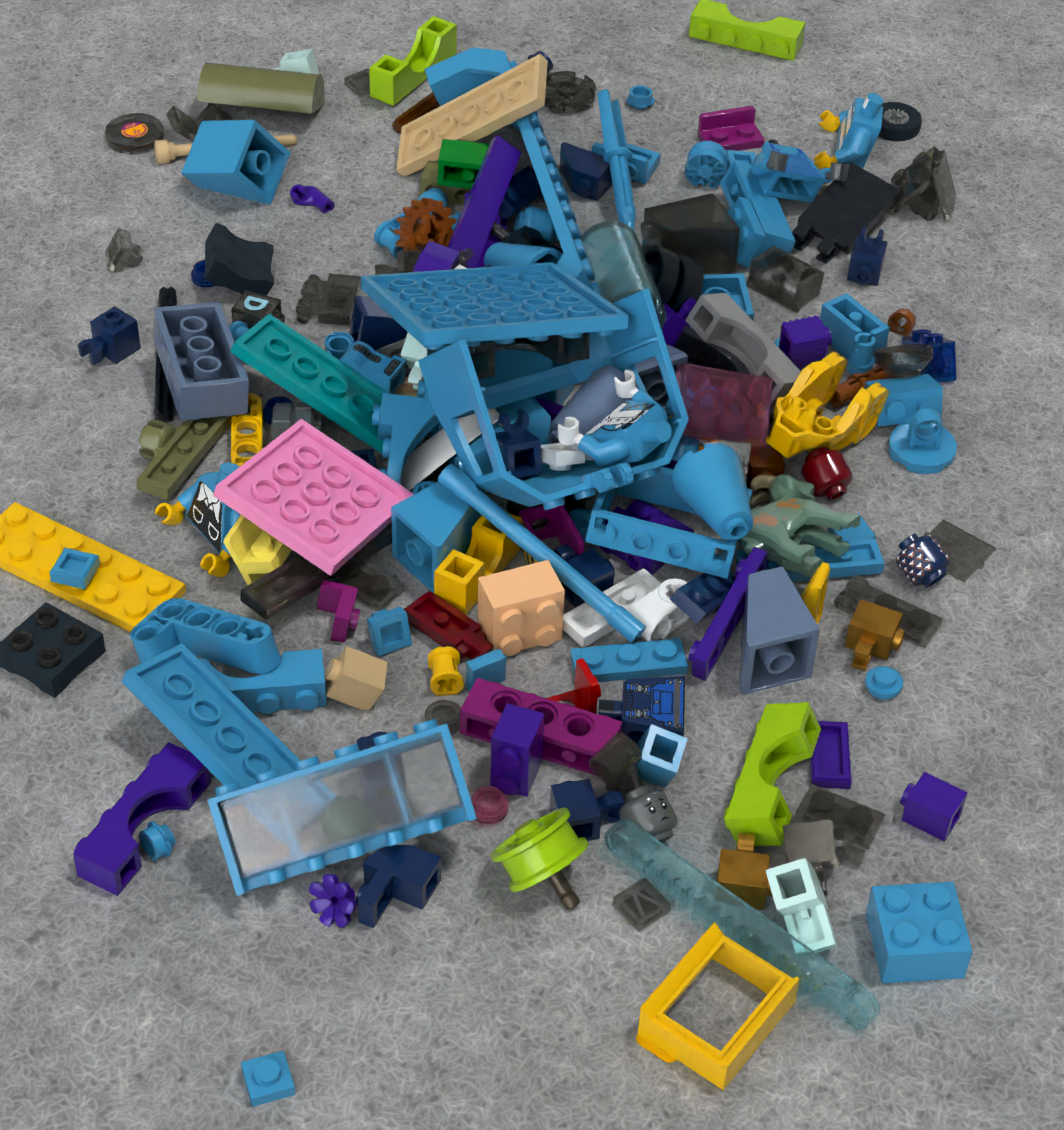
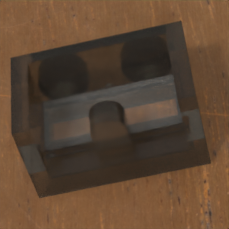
(784, 279)

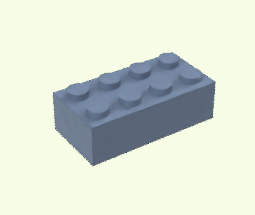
(198, 361)

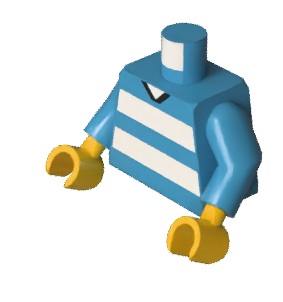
(856, 133)

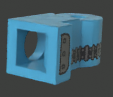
(376, 367)

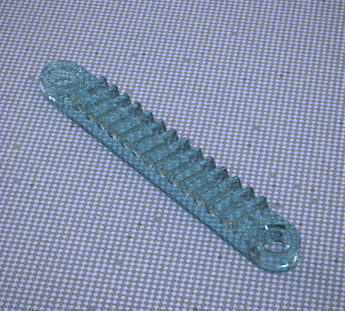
(742, 924)

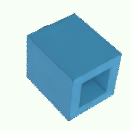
(660, 754)

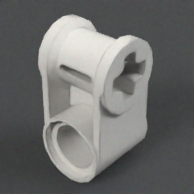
(658, 611)

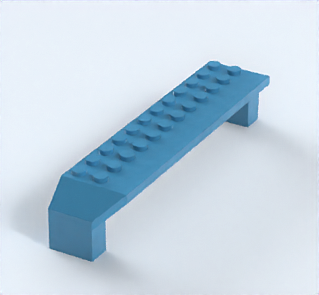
(473, 68)

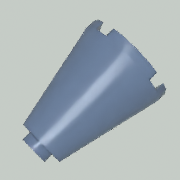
(591, 402)

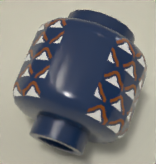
(922, 560)

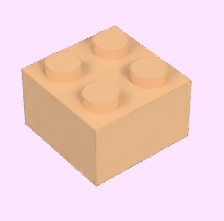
(521, 607)

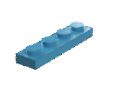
(860, 559)

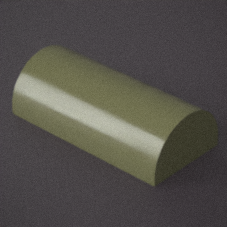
(261, 88)

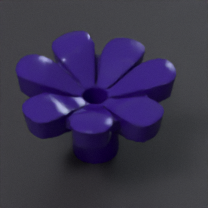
(333, 899)

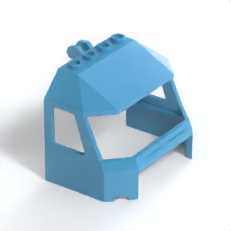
(457, 394)

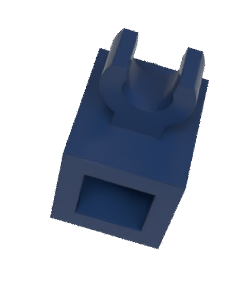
(867, 258)
(113, 337)
(518, 446)
(591, 566)
(584, 807)

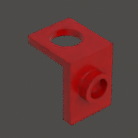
(585, 690)

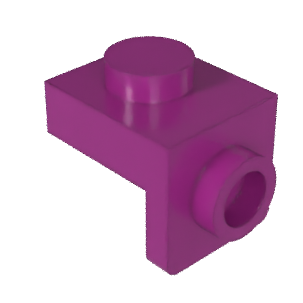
(340, 600)

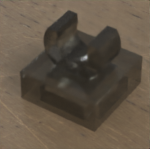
(122, 252)

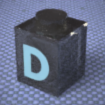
(254, 307)

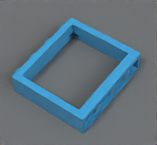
(656, 540)

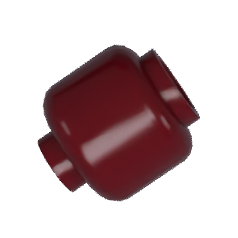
(827, 473)

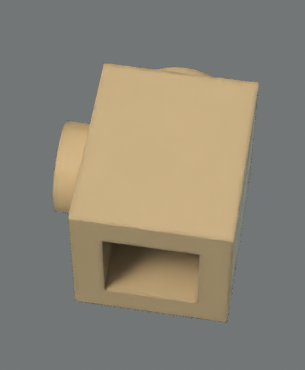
(356, 678)

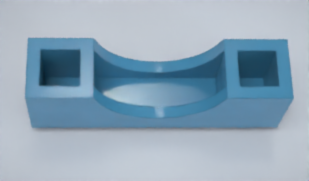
(292, 685)

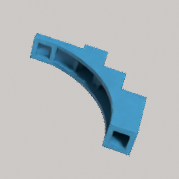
(408, 419)

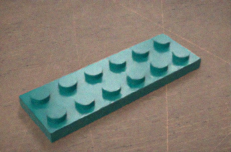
(312, 376)

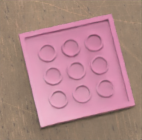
(313, 496)

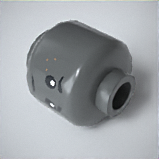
(650, 812)

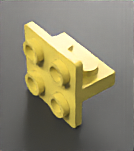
(254, 550)

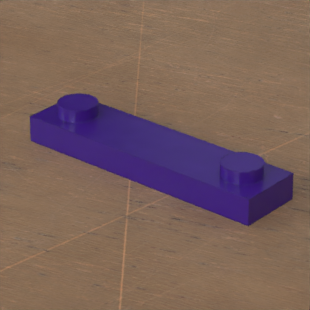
(706, 652)

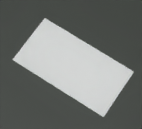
(439, 450)

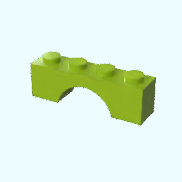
(776, 37)
(394, 79)
(781, 739)

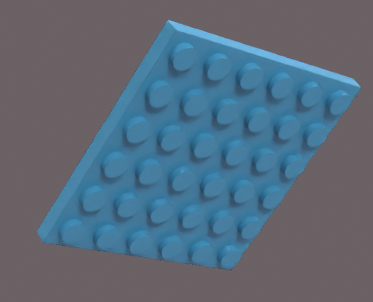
(493, 304)

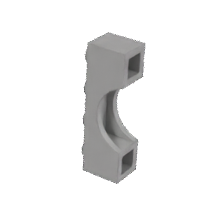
(725, 324)

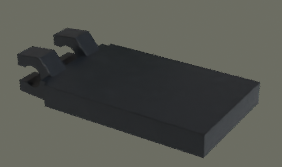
(843, 211)

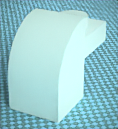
(802, 904)

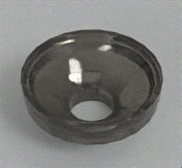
(904, 359)

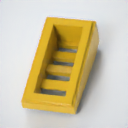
(815, 591)

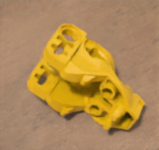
(799, 414)

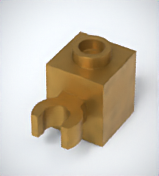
(874, 633)
(745, 872)

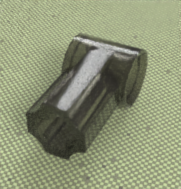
(617, 764)

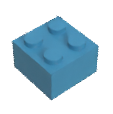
(918, 932)

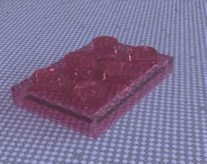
(725, 404)

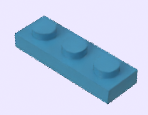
(633, 659)

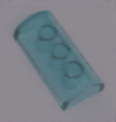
(620, 264)

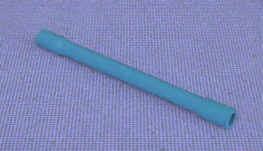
(614, 614)

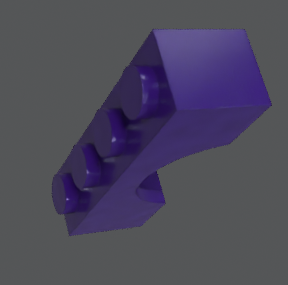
(109, 853)

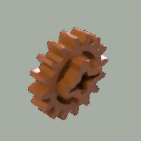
(420, 227)

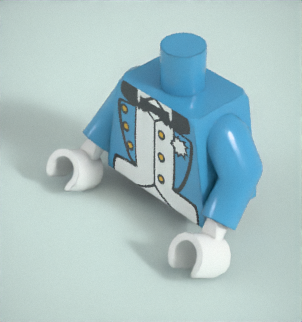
(624, 434)

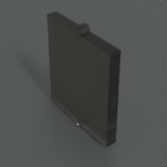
(944, 185)
(964, 550)

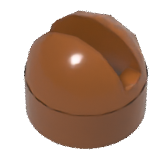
(896, 316)

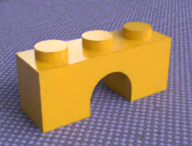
(459, 572)

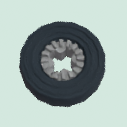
(899, 122)

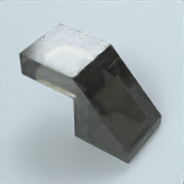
(188, 126)

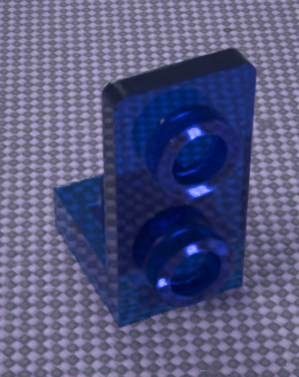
(944, 362)

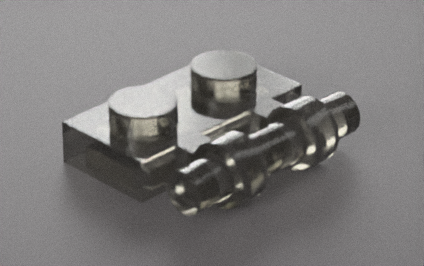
(336, 302)
(858, 821)

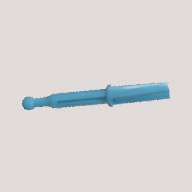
(617, 157)

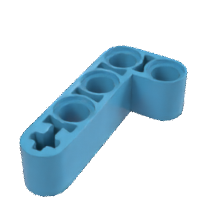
(207, 634)

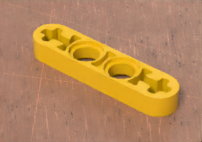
(247, 442)

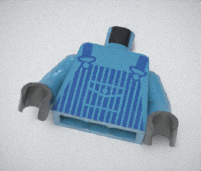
(791, 174)

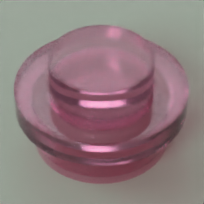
(489, 805)

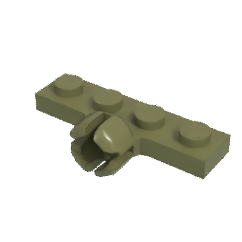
(175, 452)

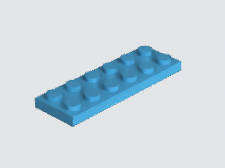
(208, 717)

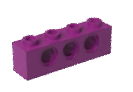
(569, 732)

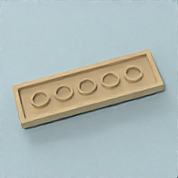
(474, 114)

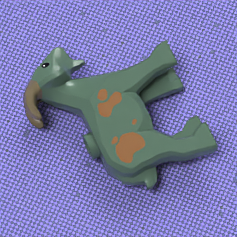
(794, 519)

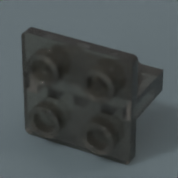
(918, 186)

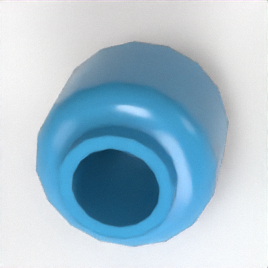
(537, 219)

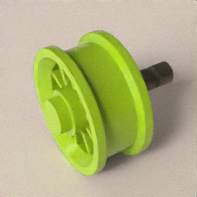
(540, 852)

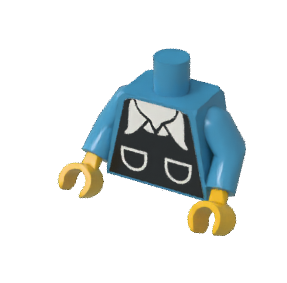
(207, 514)

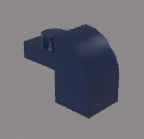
(396, 873)

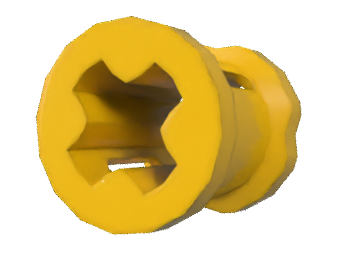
(445, 672)

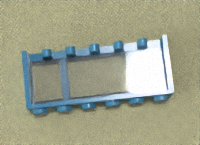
(340, 806)

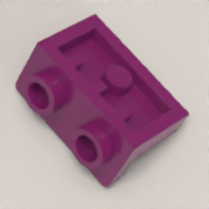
(731, 128)

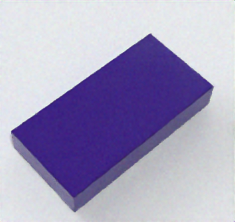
(831, 757)

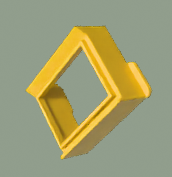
(674, 1042)

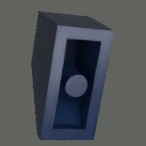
(585, 171)

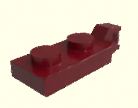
(447, 626)

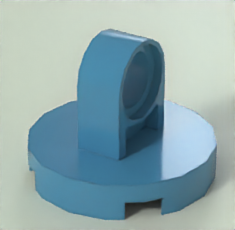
(923, 444)

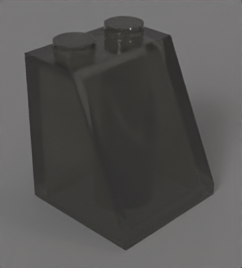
(694, 229)

